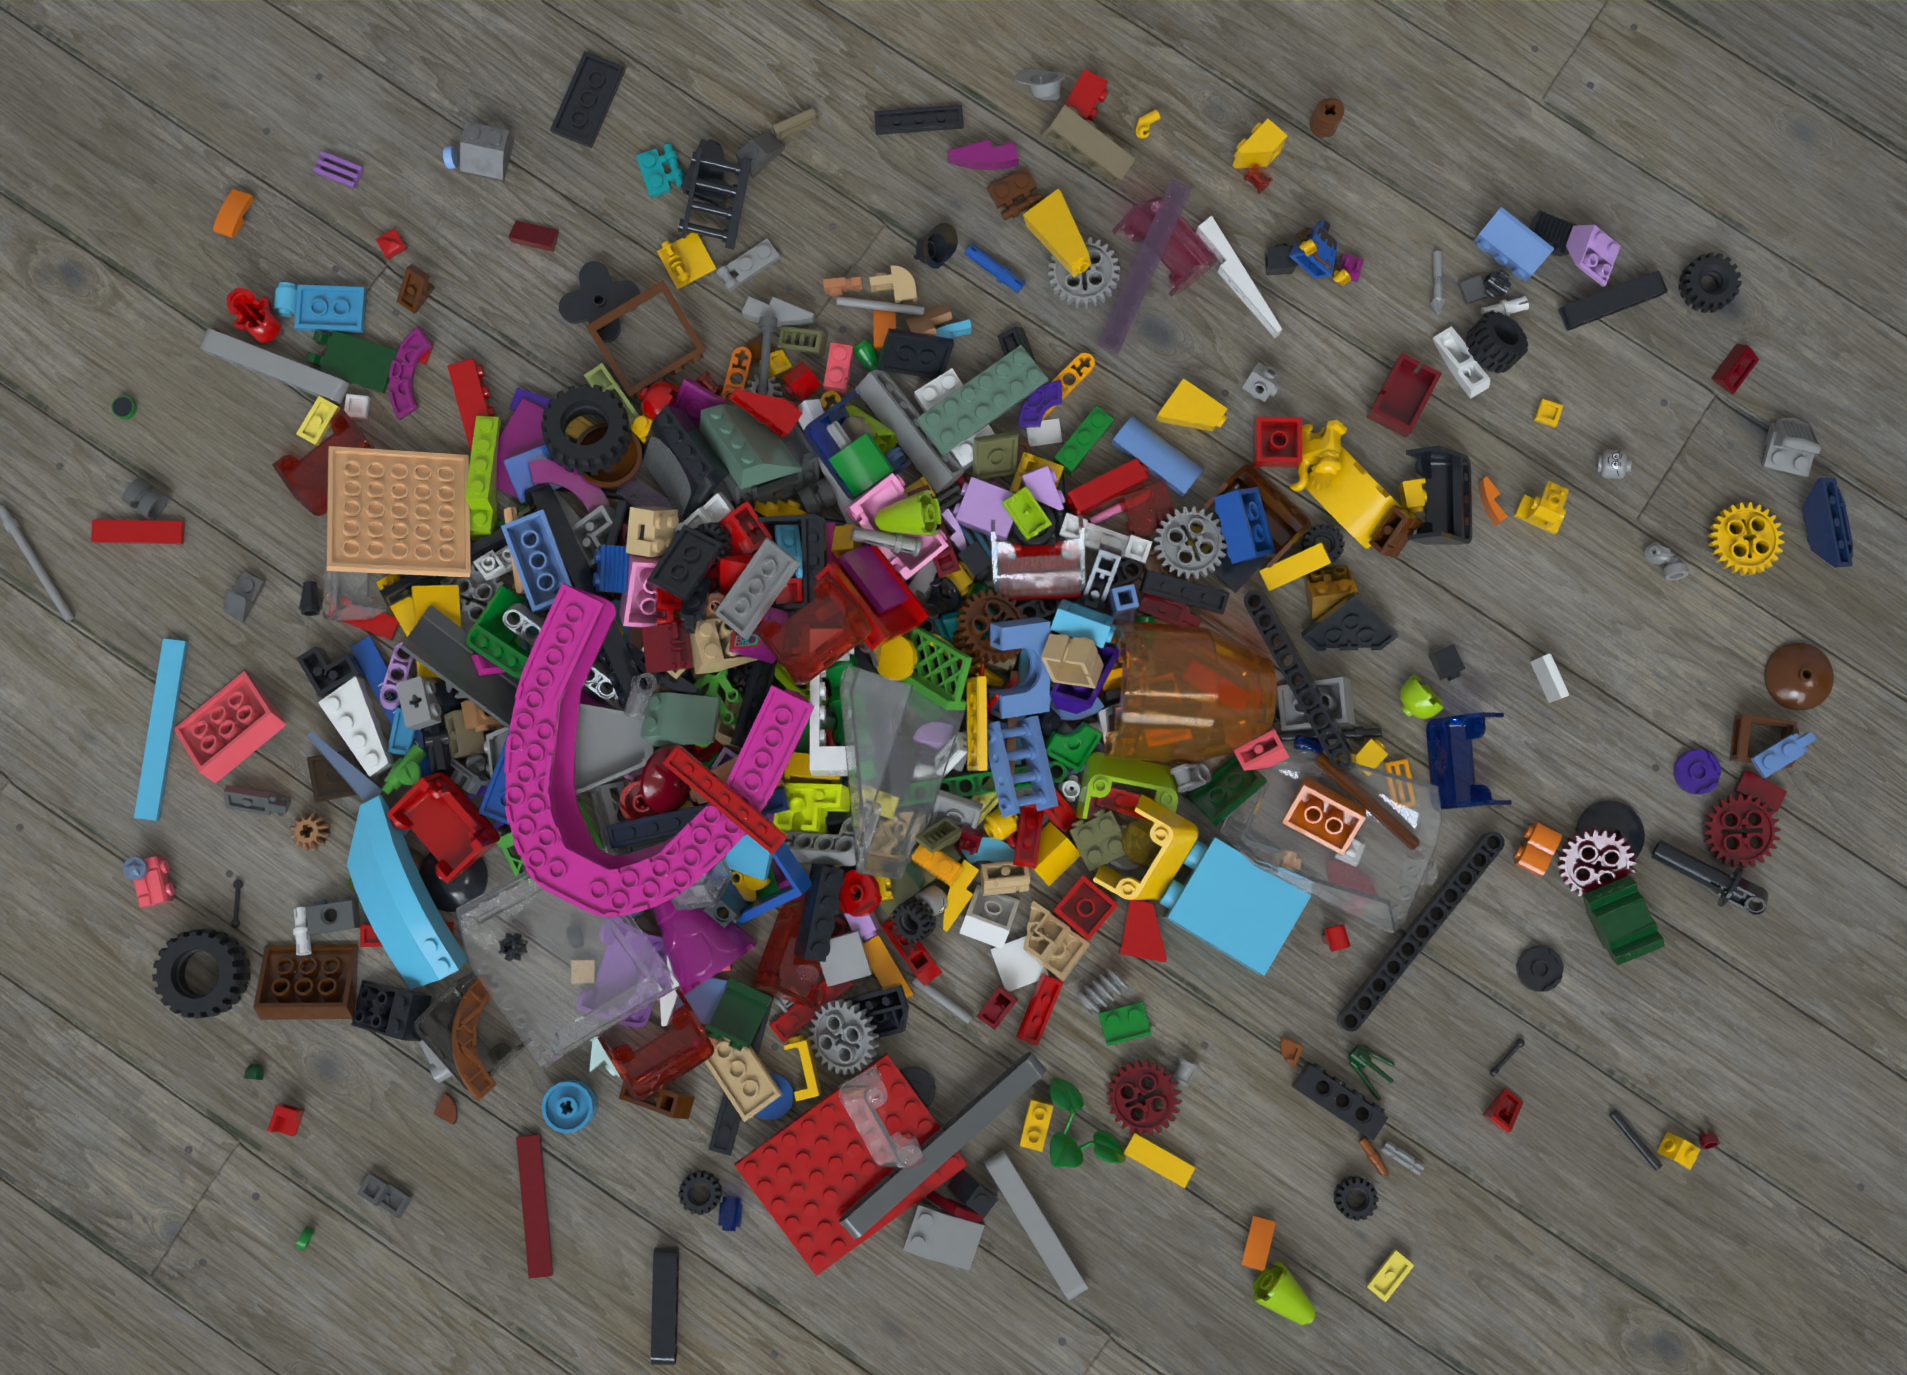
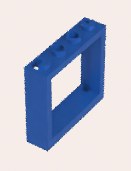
(794, 873)

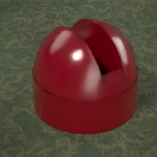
(1709, 1140)

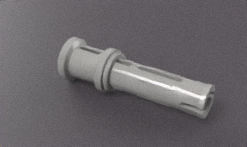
(896, 542)

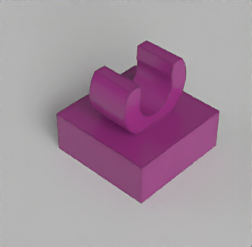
(1352, 265)

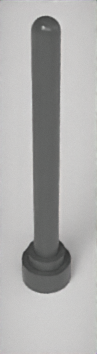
(767, 325)

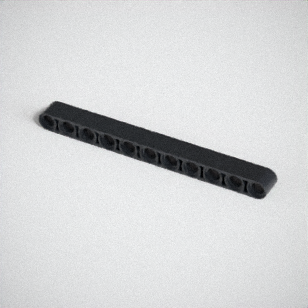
(614, 651)
(1430, 925)

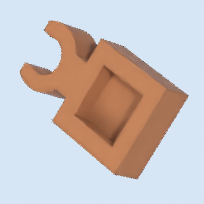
(838, 286)

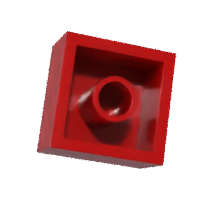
(1277, 442)
(1085, 907)

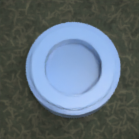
(450, 157)

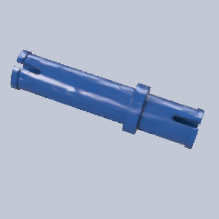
(1002, 273)

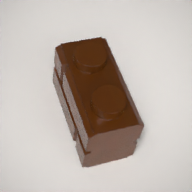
(1394, 531)

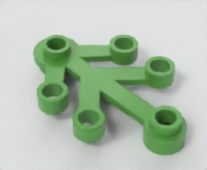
(714, 681)

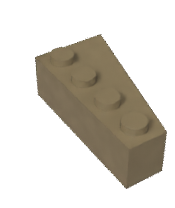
(1088, 144)

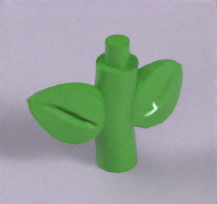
(405, 770)

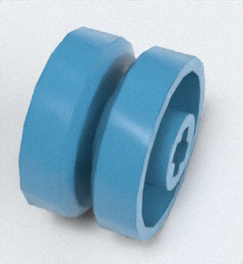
(582, 1100)

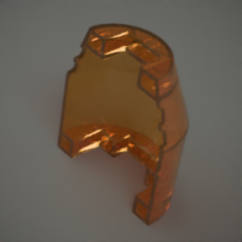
(1188, 694)

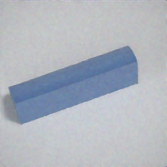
(1158, 455)

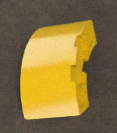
(1355, 499)

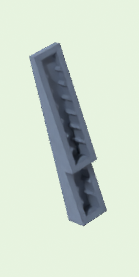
(356, 780)

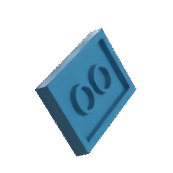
(330, 308)

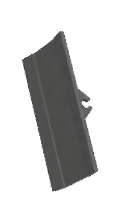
(444, 651)

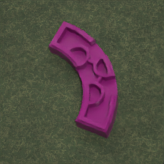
(403, 370)
(549, 472)

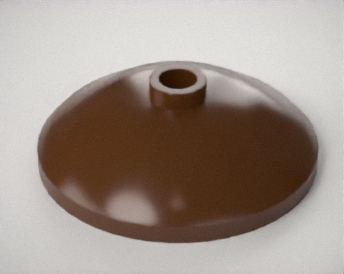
(619, 473)
(1785, 676)

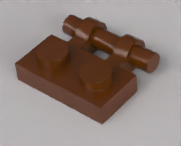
(1012, 188)

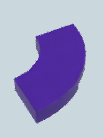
(1038, 403)

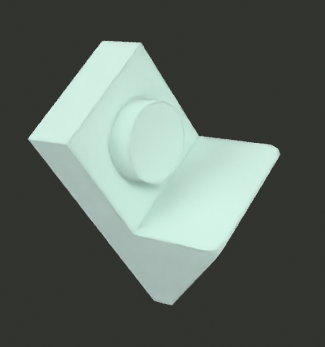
(599, 1055)

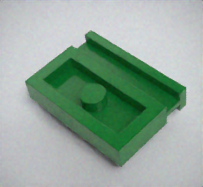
(1124, 1023)

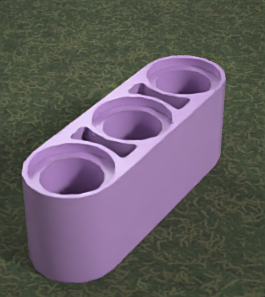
(389, 685)

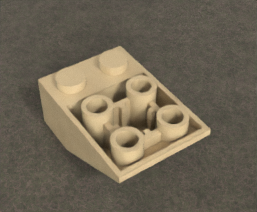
(711, 647)

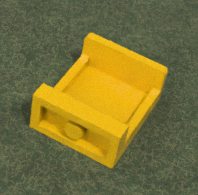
(810, 1071)

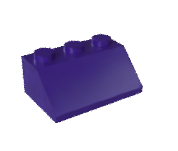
(1079, 698)

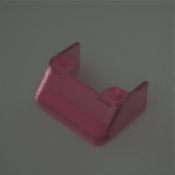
(1185, 253)

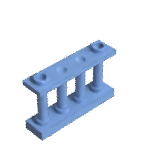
(1036, 761)

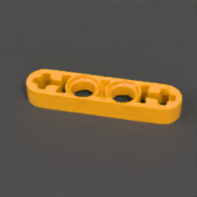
(1067, 389)

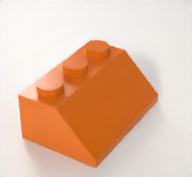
(1324, 815)

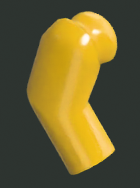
(1144, 122)

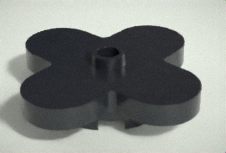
(597, 285)

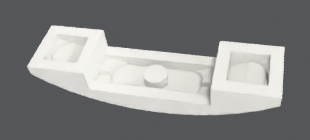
(1131, 547)

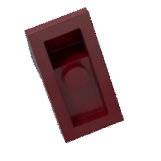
(997, 1007)

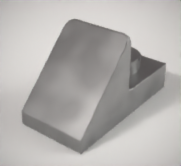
(243, 597)

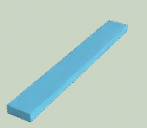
(160, 729)

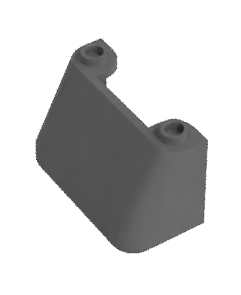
(783, 487)

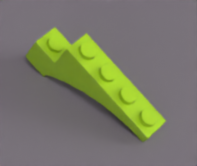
(482, 477)

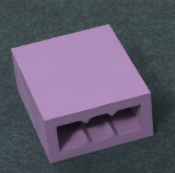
(982, 505)

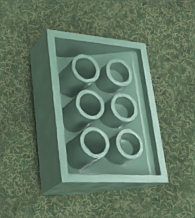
(745, 447)

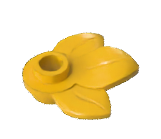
(748, 885)

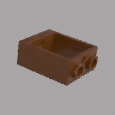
(1741, 734)

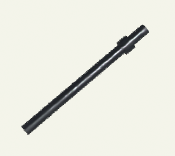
(1356, 733)

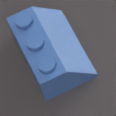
(1513, 245)

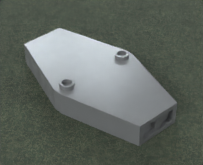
(606, 747)

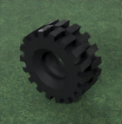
(1720, 271)

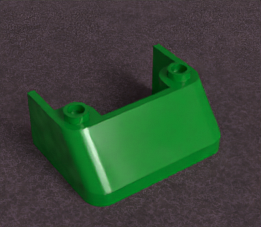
(494, 639)

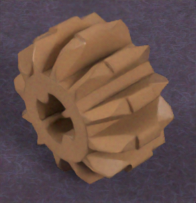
(315, 837)

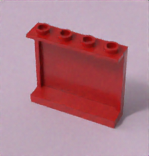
(890, 623)

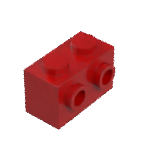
(1087, 94)

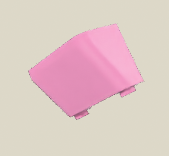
(863, 512)

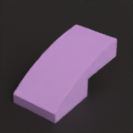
(956, 536)

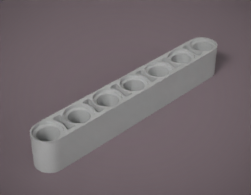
(274, 366)
(522, 629)
(1036, 1225)

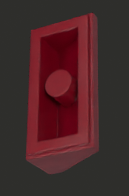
(534, 236)
(1735, 368)

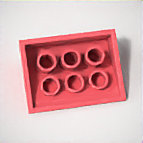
(229, 727)

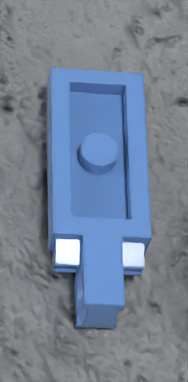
(1782, 753)

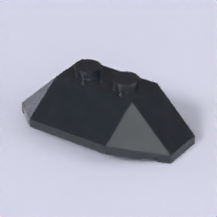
(886, 1006)

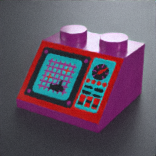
(753, 646)

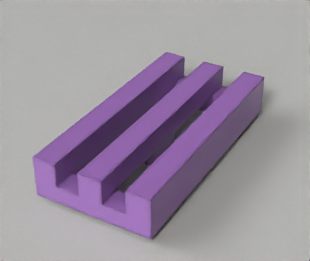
(321, 163)

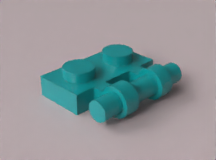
(653, 172)

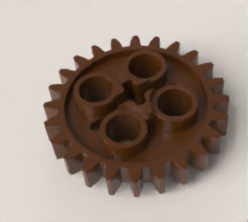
(977, 612)

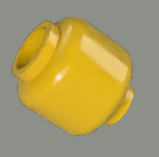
(999, 827)

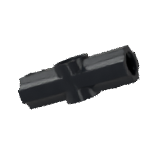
(437, 744)

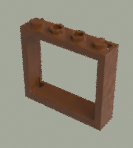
(628, 306)

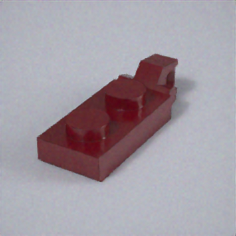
(1168, 611)

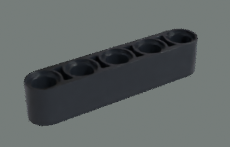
(1612, 300)
(664, 1306)

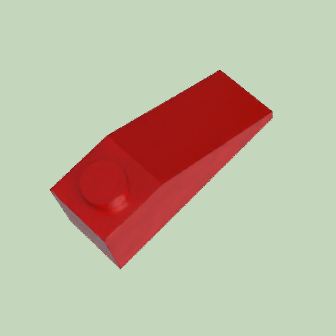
(771, 411)
(914, 954)

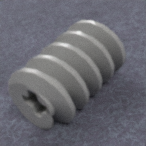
(1102, 990)

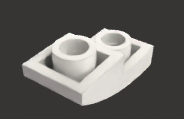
(494, 564)

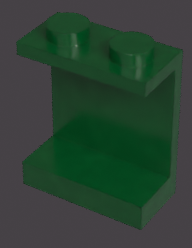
(738, 1015)

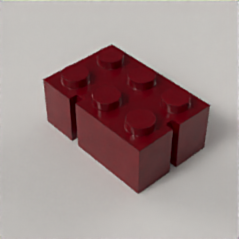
(1403, 395)

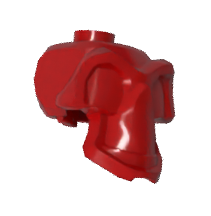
(253, 315)

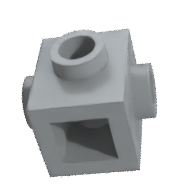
(1262, 382)

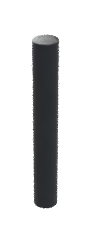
(1635, 1140)

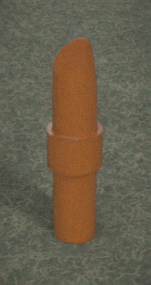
(1373, 1156)

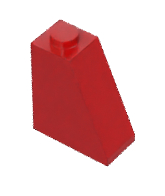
(1141, 932)

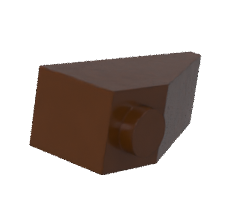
(665, 1101)

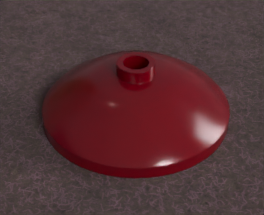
(660, 786)

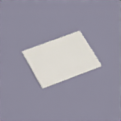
(1046, 434)

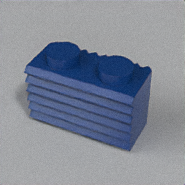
(611, 569)

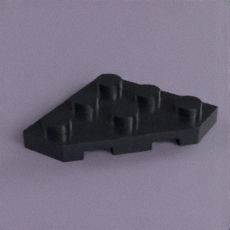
(1349, 627)

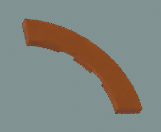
(465, 1042)

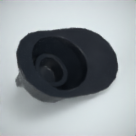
(937, 245)

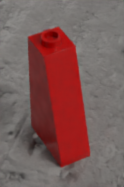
(1106, 487)

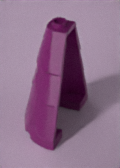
(698, 944)

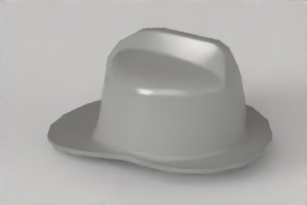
(1043, 83)

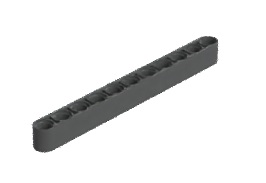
(943, 1144)

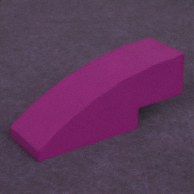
(984, 157)

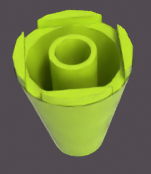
(882, 435)
(912, 515)
(1283, 1295)

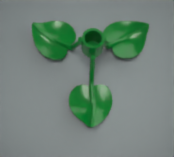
(1064, 1149)

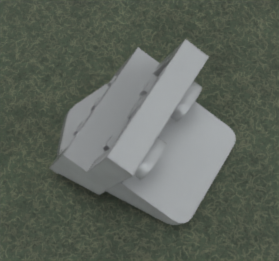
(1790, 447)

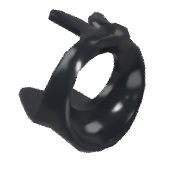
(938, 597)

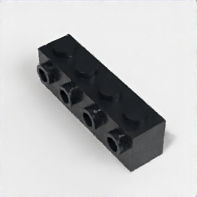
(819, 912)

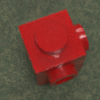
(800, 382)

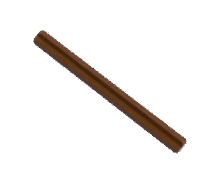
(1367, 801)

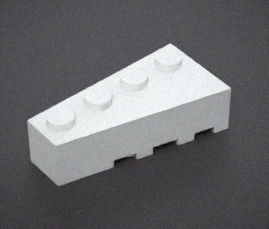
(355, 720)

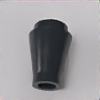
(310, 601)

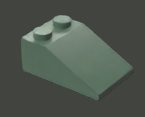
(680, 719)

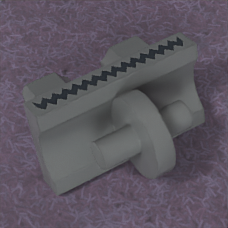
(469, 773)

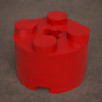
(631, 801)

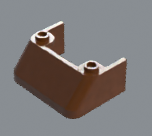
(1283, 517)

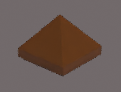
(755, 347)

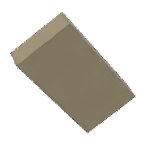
(795, 124)

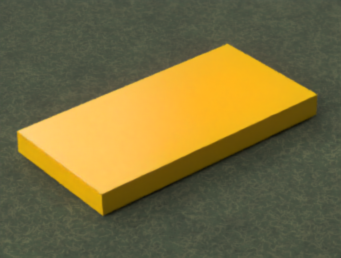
(444, 599)
(976, 723)

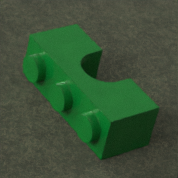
(1083, 439)

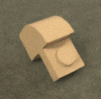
(899, 281)

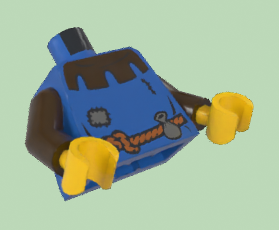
(1316, 253)

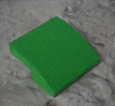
(861, 464)

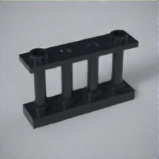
(737, 191)

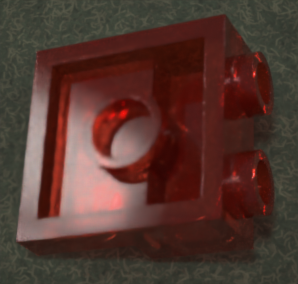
(1146, 508)

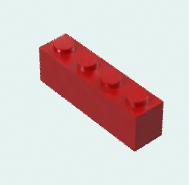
(470, 394)

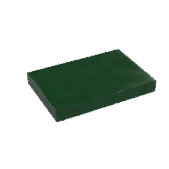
(1226, 790)

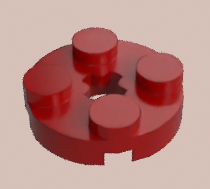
(869, 897)

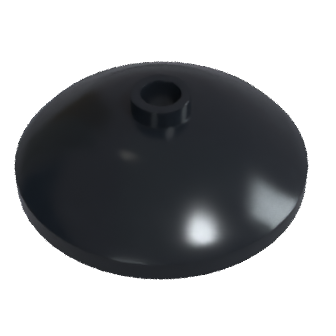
(1616, 817)
(457, 892)

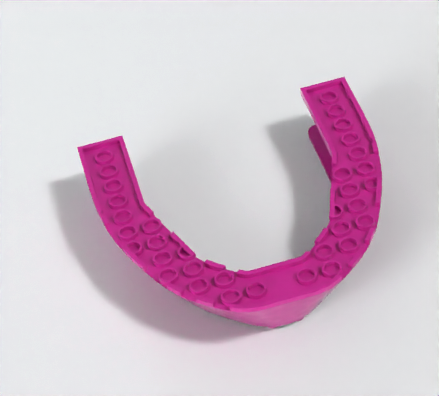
(541, 776)

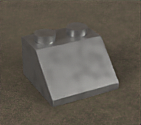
(485, 151)

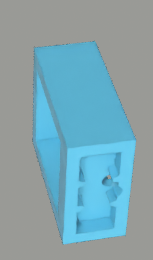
(1083, 622)

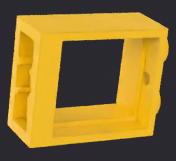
(799, 771)

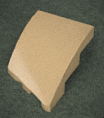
(1053, 942)

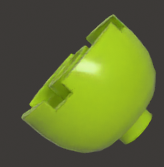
(1419, 699)

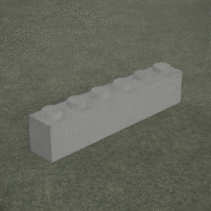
(900, 416)

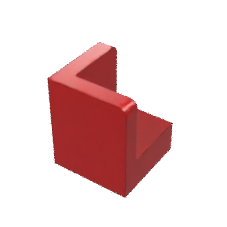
(791, 592)
(285, 1119)

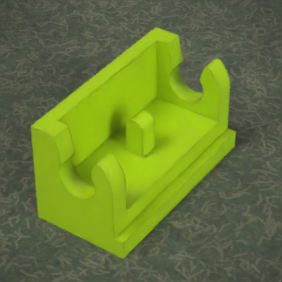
(1026, 513)

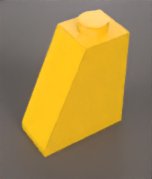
(1192, 409)

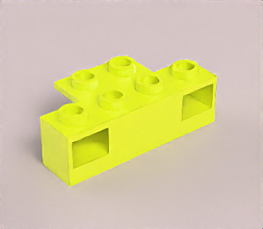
(811, 805)

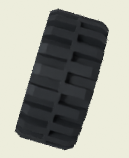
(584, 402)
(172, 966)

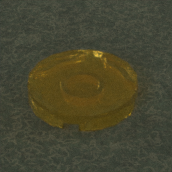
(1138, 843)

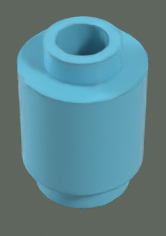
(285, 299)

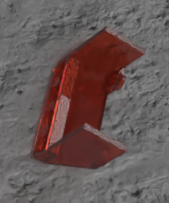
(663, 1057)

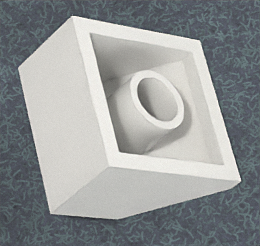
(989, 917)

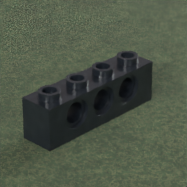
(1369, 1125)

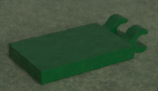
(354, 360)

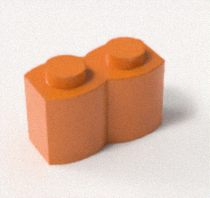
(1537, 849)

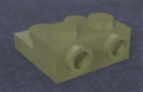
(1097, 839)

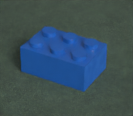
(1244, 525)

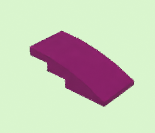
(519, 436)

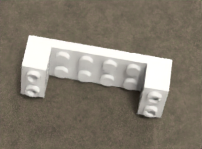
(824, 759)

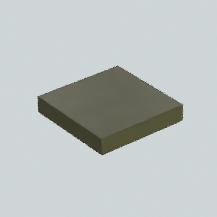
(995, 455)

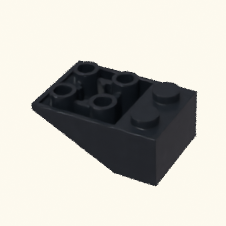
(389, 1010)

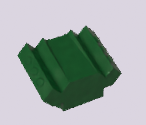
(1622, 920)

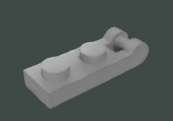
(748, 264)

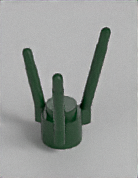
(1360, 1057)

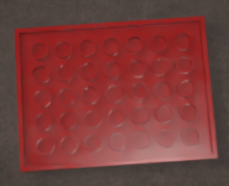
(823, 1167)

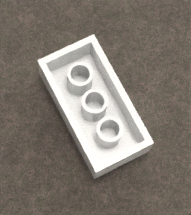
(935, 392)

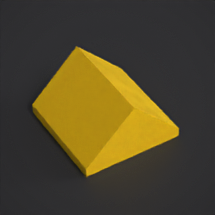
(1054, 854)

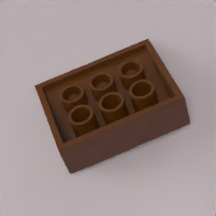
(307, 985)

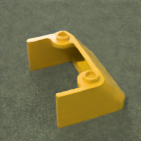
(1175, 837)

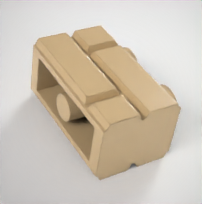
(1004, 878)

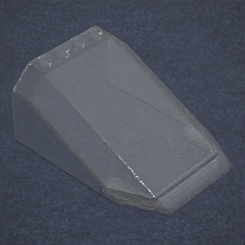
(894, 766)
(1382, 876)

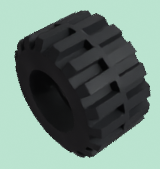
(1496, 342)

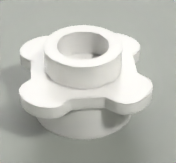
(1065, 788)

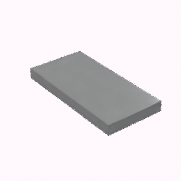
(757, 588)

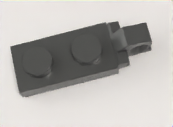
(255, 800)

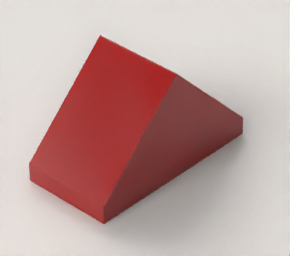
(1504, 1110)

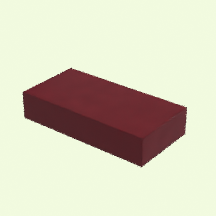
(1760, 788)

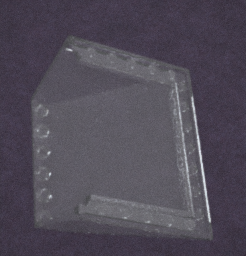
(578, 971)

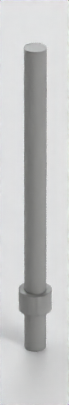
(13, 527)

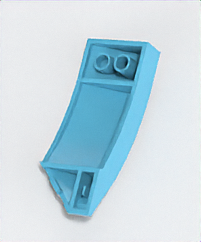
(399, 900)

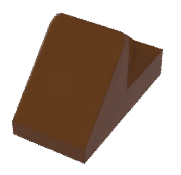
(414, 289)

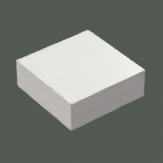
(357, 406)

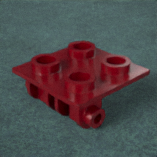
(666, 647)

